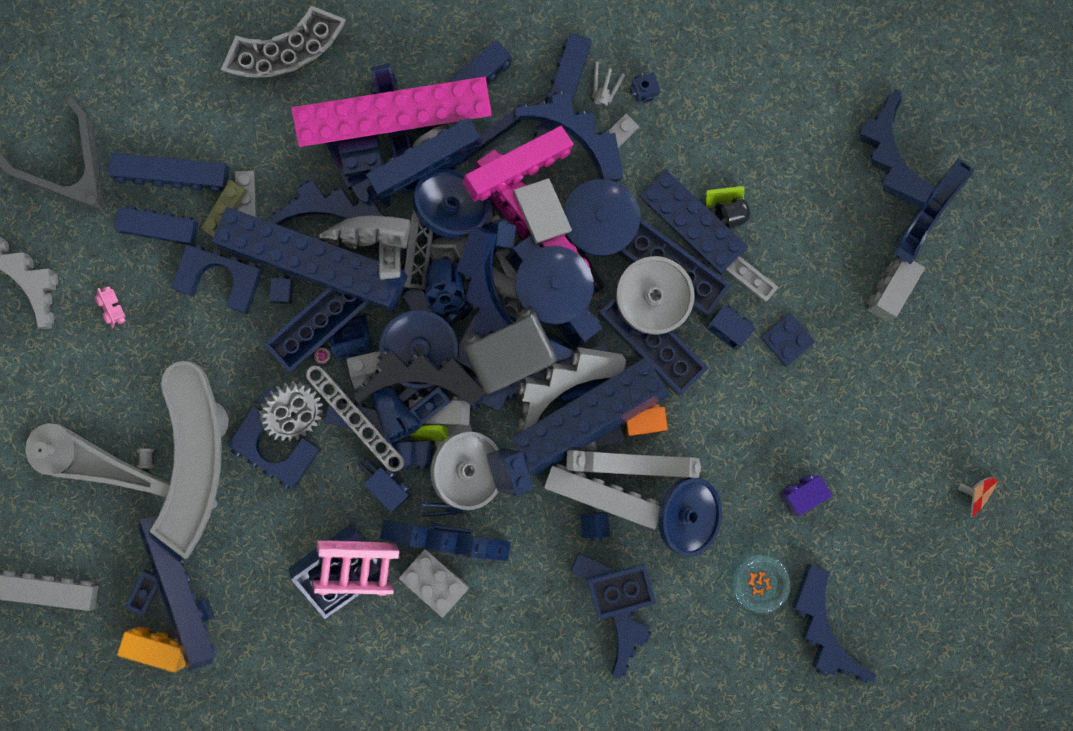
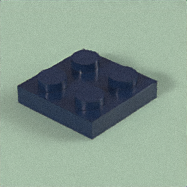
(788, 339)

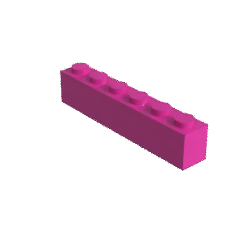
(517, 163)

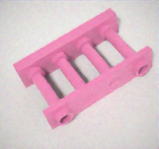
(347, 551)

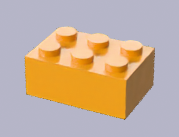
(152, 649)

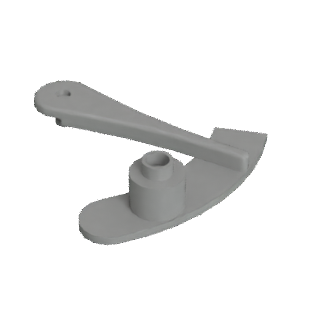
(197, 435)

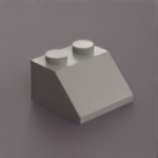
(362, 367)

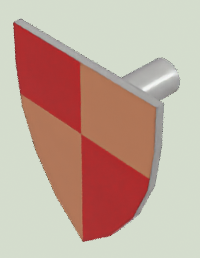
(980, 493)

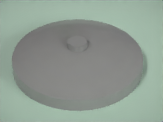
(655, 295)
(463, 472)

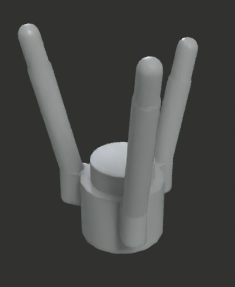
(602, 96)

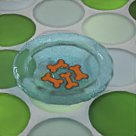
(761, 583)

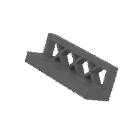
(409, 252)

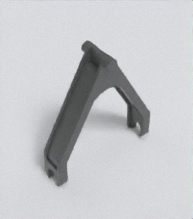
(88, 189)

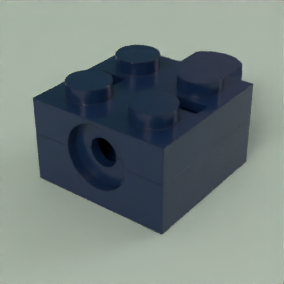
(385, 486)

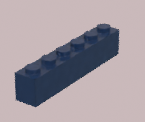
(486, 65)
(569, 72)
(424, 158)
(168, 171)

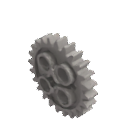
(291, 411)

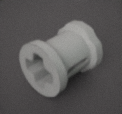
(145, 458)

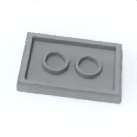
(542, 211)

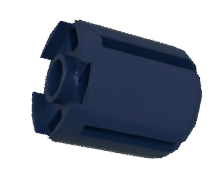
(444, 286)

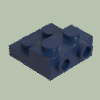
(351, 338)

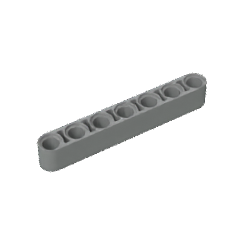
(346, 414)

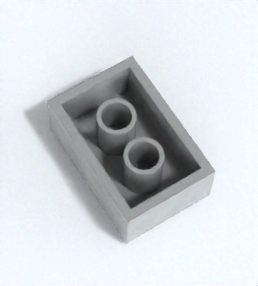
(894, 289)
(434, 582)

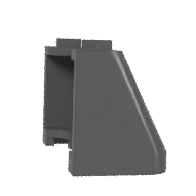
(510, 352)

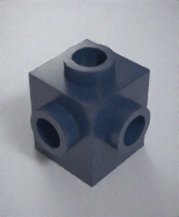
(644, 87)

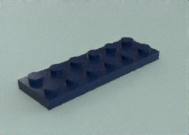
(693, 222)

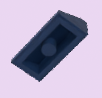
(430, 404)

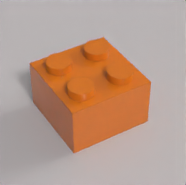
(647, 422)

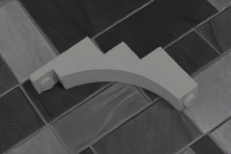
(633, 464)

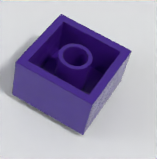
(805, 495)

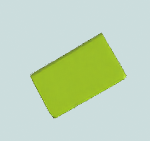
(724, 194)
(431, 433)

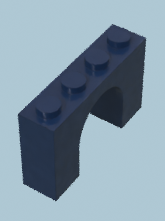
(197, 261)
(289, 471)

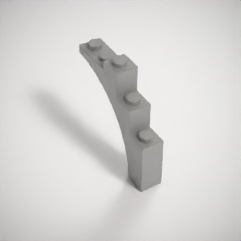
(33, 282)
(586, 366)

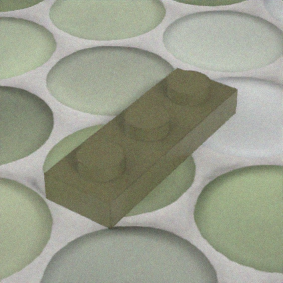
(230, 197)

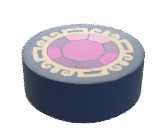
(322, 356)

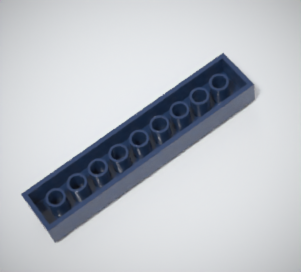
(307, 258)

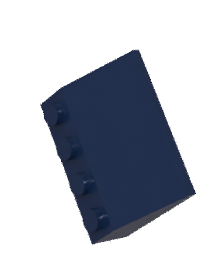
(310, 569)

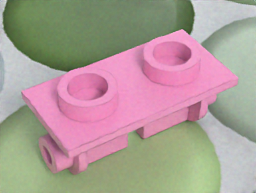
(106, 299)

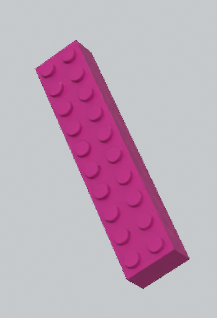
(391, 111)

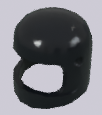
(737, 212)

